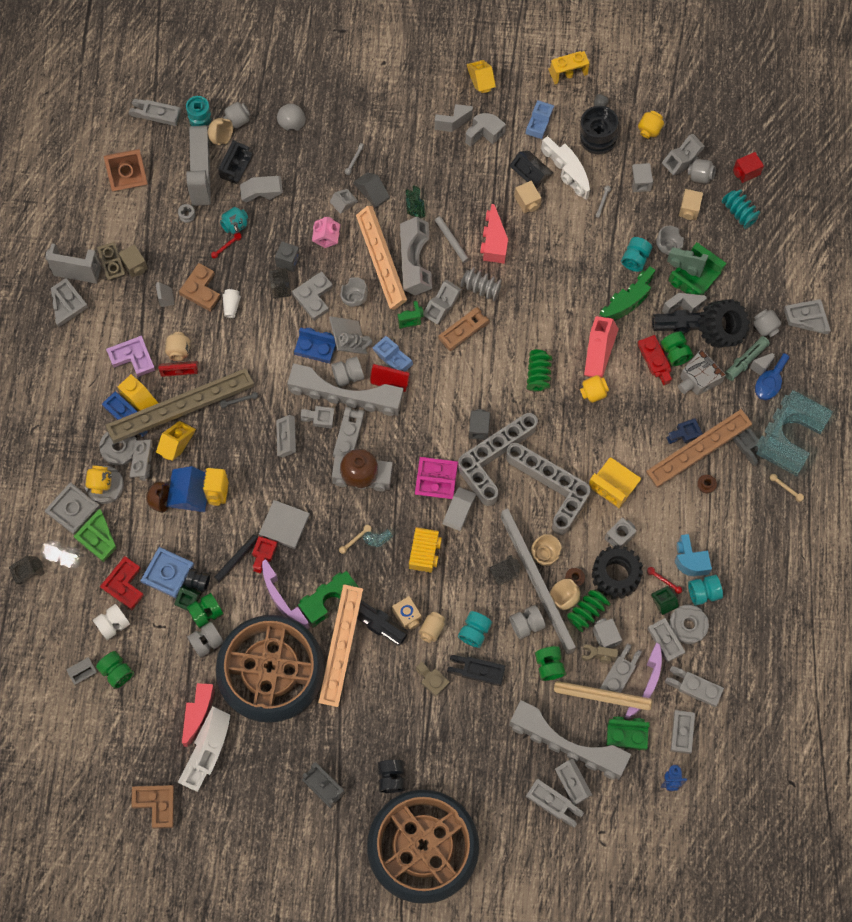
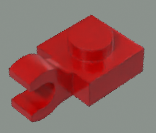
(263, 550)

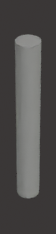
(452, 240)

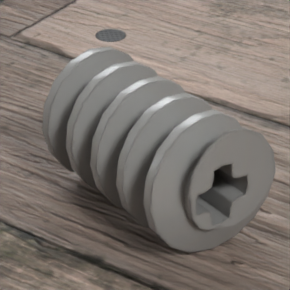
(481, 283)

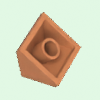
(125, 170)

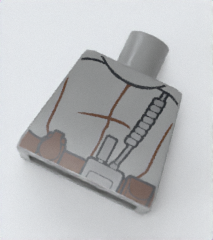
(700, 374)

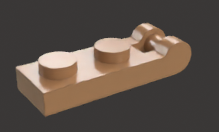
(463, 329)

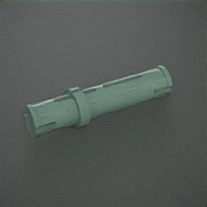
(741, 364)

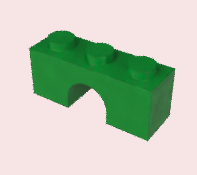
(313, 606)

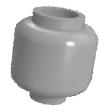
(237, 114)
(702, 171)
(767, 323)

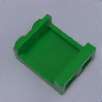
(698, 285)

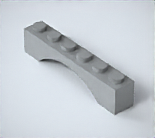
(382, 399)
(607, 759)

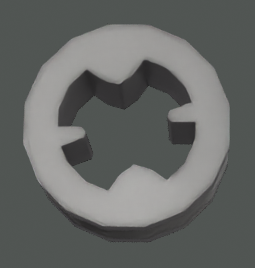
(181, 211)

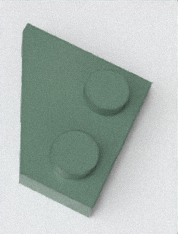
(685, 260)

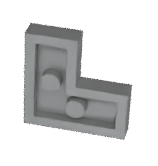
(309, 295)

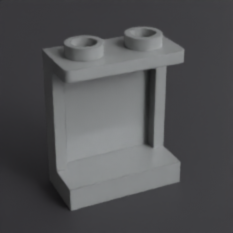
(72, 267)

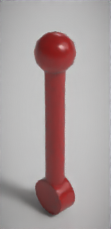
(237, 236)
(651, 571)

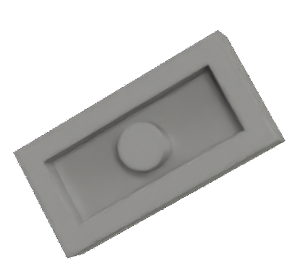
(286, 436)
(669, 643)
(682, 732)
(573, 782)

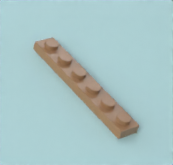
(699, 448)

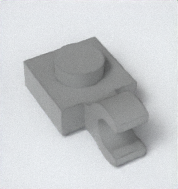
(321, 416)

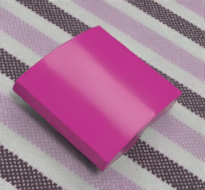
(436, 478)

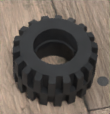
(712, 326)
(623, 558)

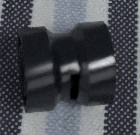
(197, 580)

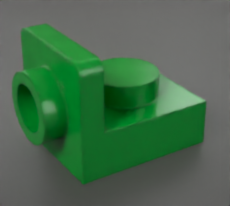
(410, 318)

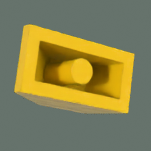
(481, 76)
(136, 393)
(175, 440)

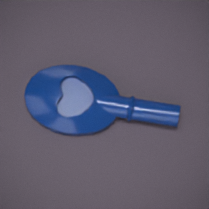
(770, 381)

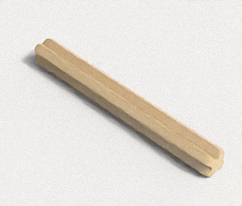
(603, 695)

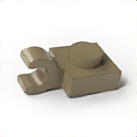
(605, 654)
(433, 681)

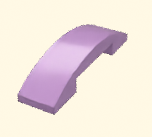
(270, 578)
(654, 662)

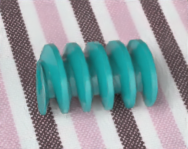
(741, 208)

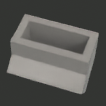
(79, 667)

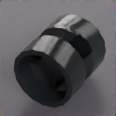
(390, 769)

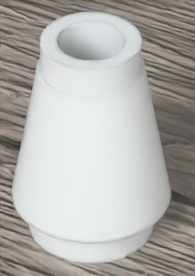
(230, 302)

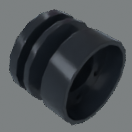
(598, 129)

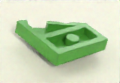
(96, 536)

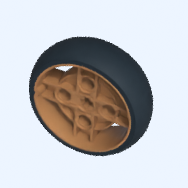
(305, 673)
(404, 843)

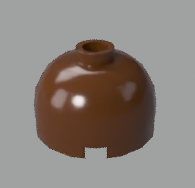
(359, 468)

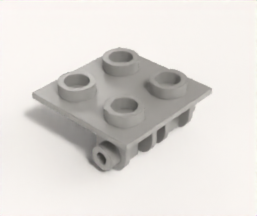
(349, 335)

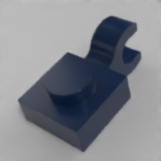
(686, 431)

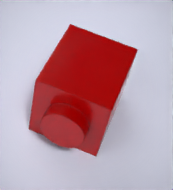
(748, 167)

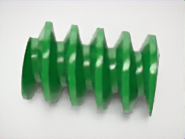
(538, 370)
(586, 609)

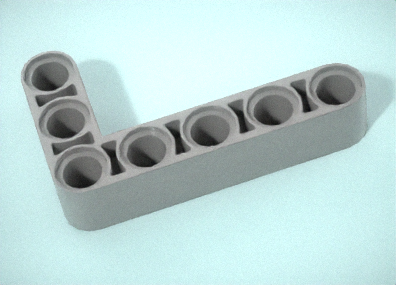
(199, 175)
(493, 452)
(552, 482)

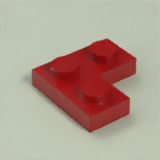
(119, 585)

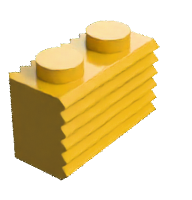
(215, 486)
(424, 550)

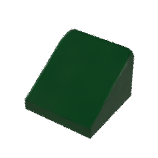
(186, 597)
(665, 600)

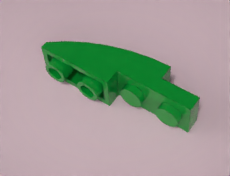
(627, 301)

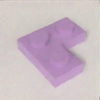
(133, 351)

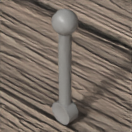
(348, 171)
(607, 189)

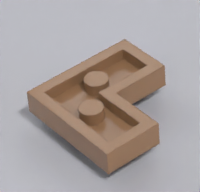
(196, 288)
(160, 800)

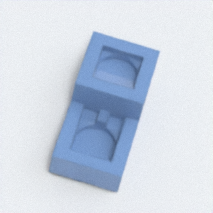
(540, 119)
(391, 355)

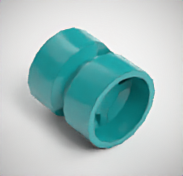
(198, 111)
(636, 254)
(707, 589)
(475, 628)

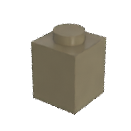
(133, 261)

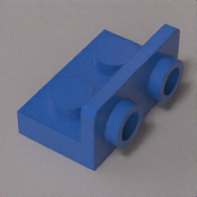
(315, 345)

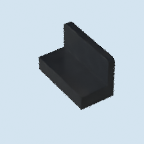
(530, 168)

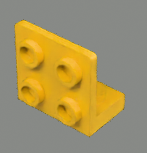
(614, 482)

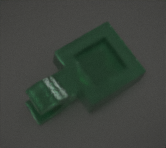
(414, 204)

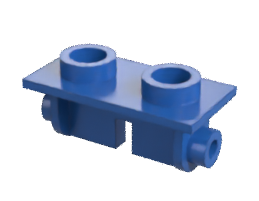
(673, 779)

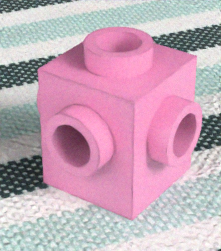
(326, 232)

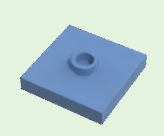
(167, 572)

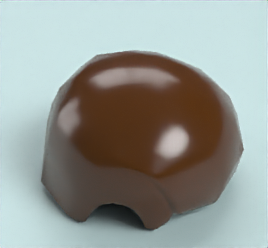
(157, 496)

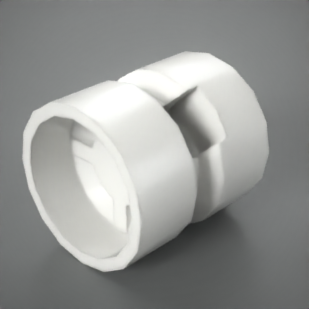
(111, 622)

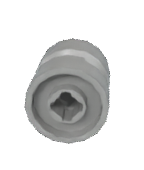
(347, 371)
(526, 622)
(211, 635)

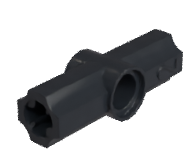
(677, 321)
(381, 624)

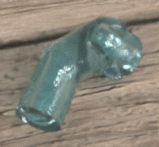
(375, 539)

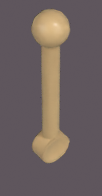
(799, 497)
(367, 528)

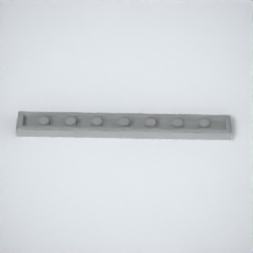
(537, 582)

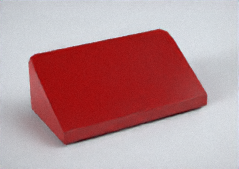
(178, 368)
(384, 375)

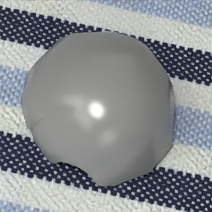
(291, 117)
(668, 238)
(354, 292)

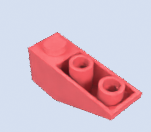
(496, 238)
(600, 346)

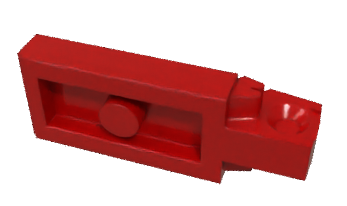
(655, 359)

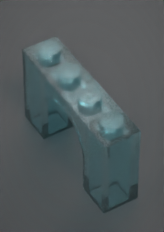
(795, 410)

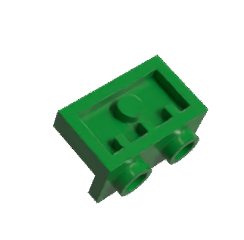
(627, 733)

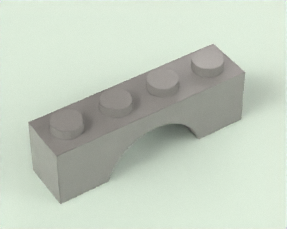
(413, 236)

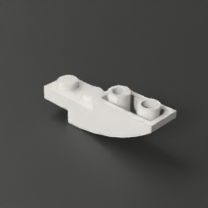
(572, 169)
(207, 749)

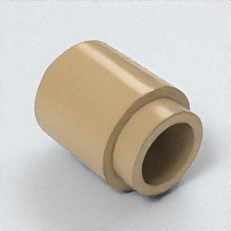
(432, 627)

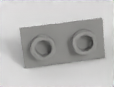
(142, 455)

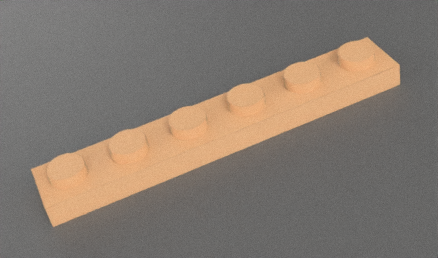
(381, 257)
(340, 645)

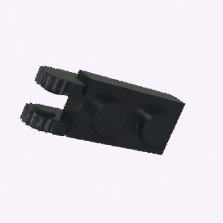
(478, 670)

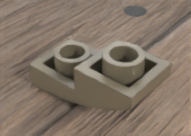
(111, 261)

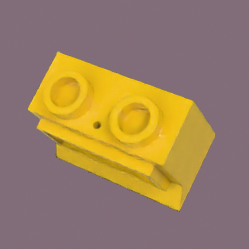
(567, 64)

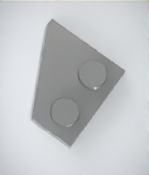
(66, 302)
(808, 316)

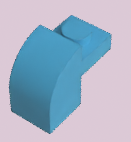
(691, 563)

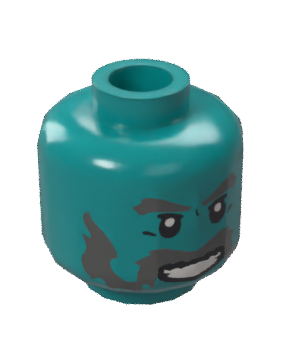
(234, 220)

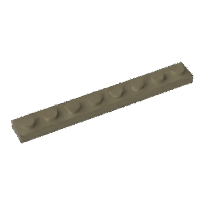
(179, 406)

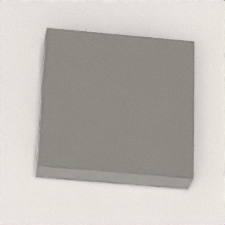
(72, 508)
(284, 524)

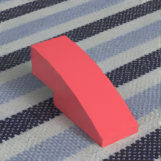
(197, 712)

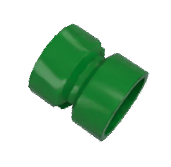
(676, 347)
(199, 615)
(113, 667)
(551, 670)

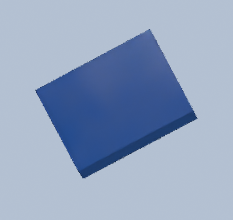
(187, 489)

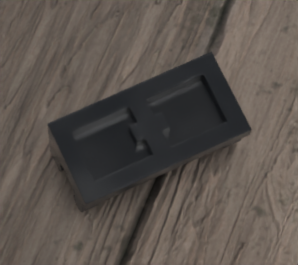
(235, 162)

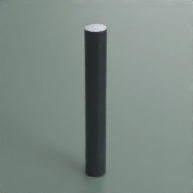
(236, 558)

